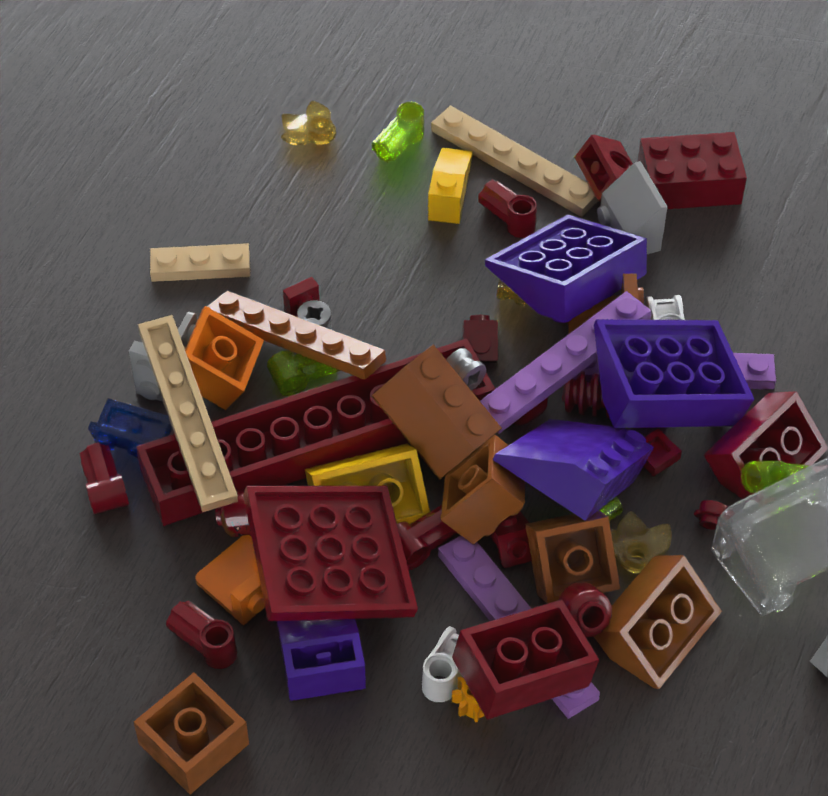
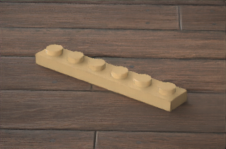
(515, 160)
(187, 414)

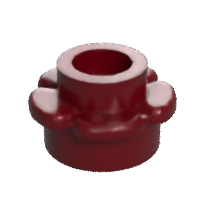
(709, 513)

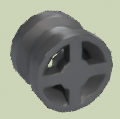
(315, 312)
(470, 371)

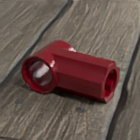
(514, 209)
(103, 483)
(423, 536)
(203, 633)

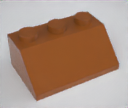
(436, 411)
(658, 619)

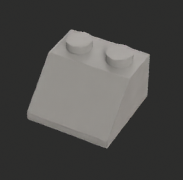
(635, 206)

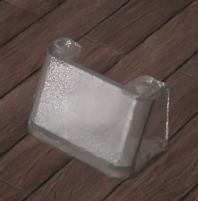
(776, 538)

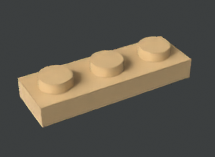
(199, 262)

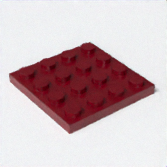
(329, 553)

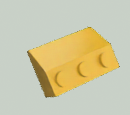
(390, 467)

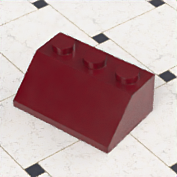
(771, 431)

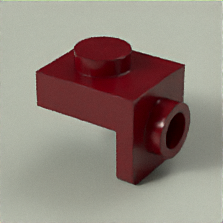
(482, 336)
(512, 541)

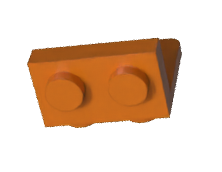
(234, 580)

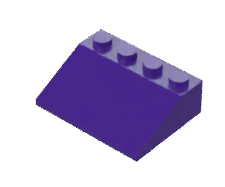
(569, 266)
(669, 374)
(577, 462)

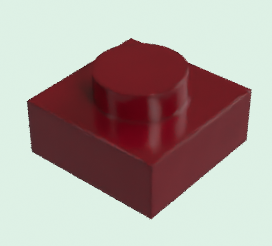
(298, 294)
(664, 453)

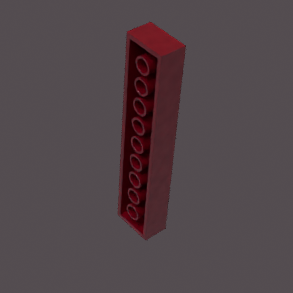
(285, 437)

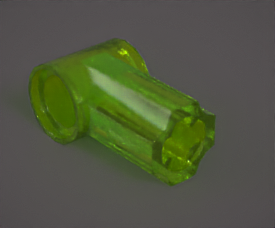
(403, 130)
(293, 371)
(761, 474)

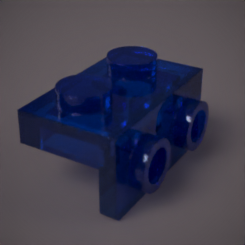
(128, 426)

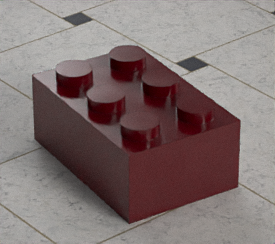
(695, 169)
(524, 659)

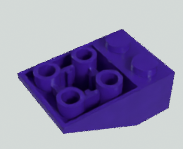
(321, 657)

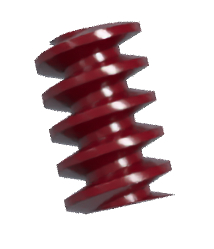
(584, 394)

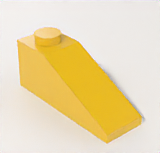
(449, 185)

